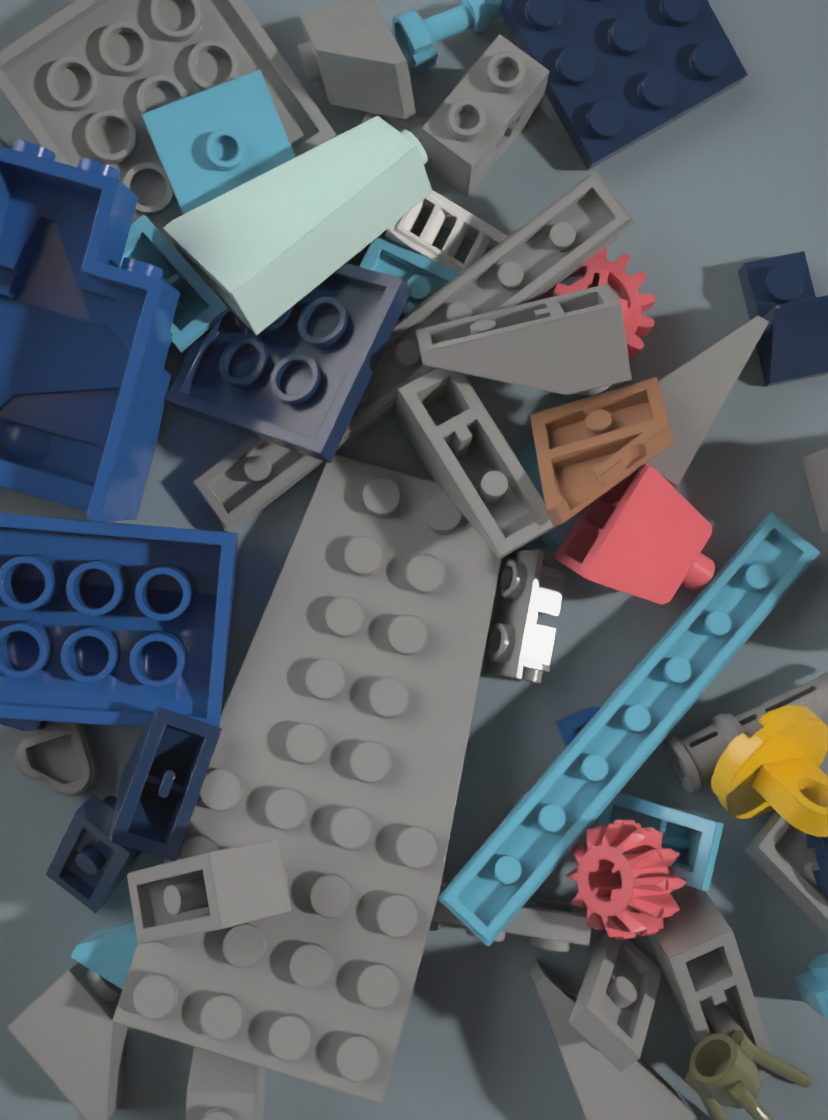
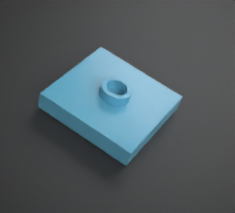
(218, 139)

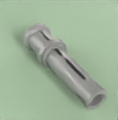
(698, 754)

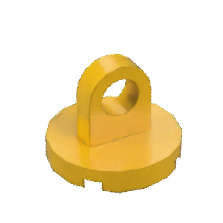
(778, 771)

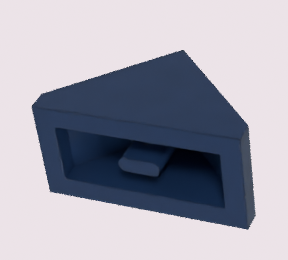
(162, 784)

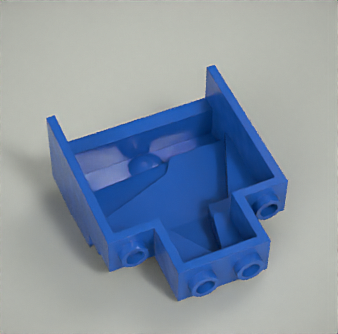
(77, 337)

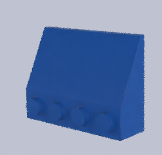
(113, 620)

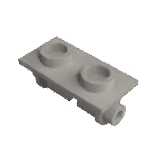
(515, 643)

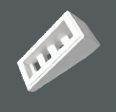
(448, 214)

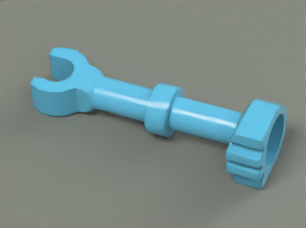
(418, 35)

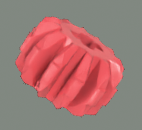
(625, 879)

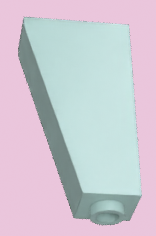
(302, 220)

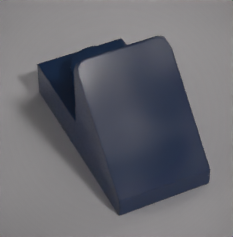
(797, 330)
(86, 861)

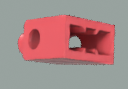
(640, 540)

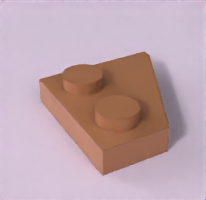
(597, 444)

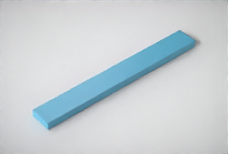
(626, 730)

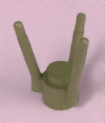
(727, 1076)

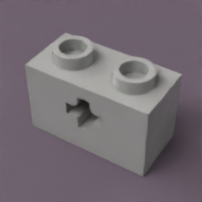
(484, 114)

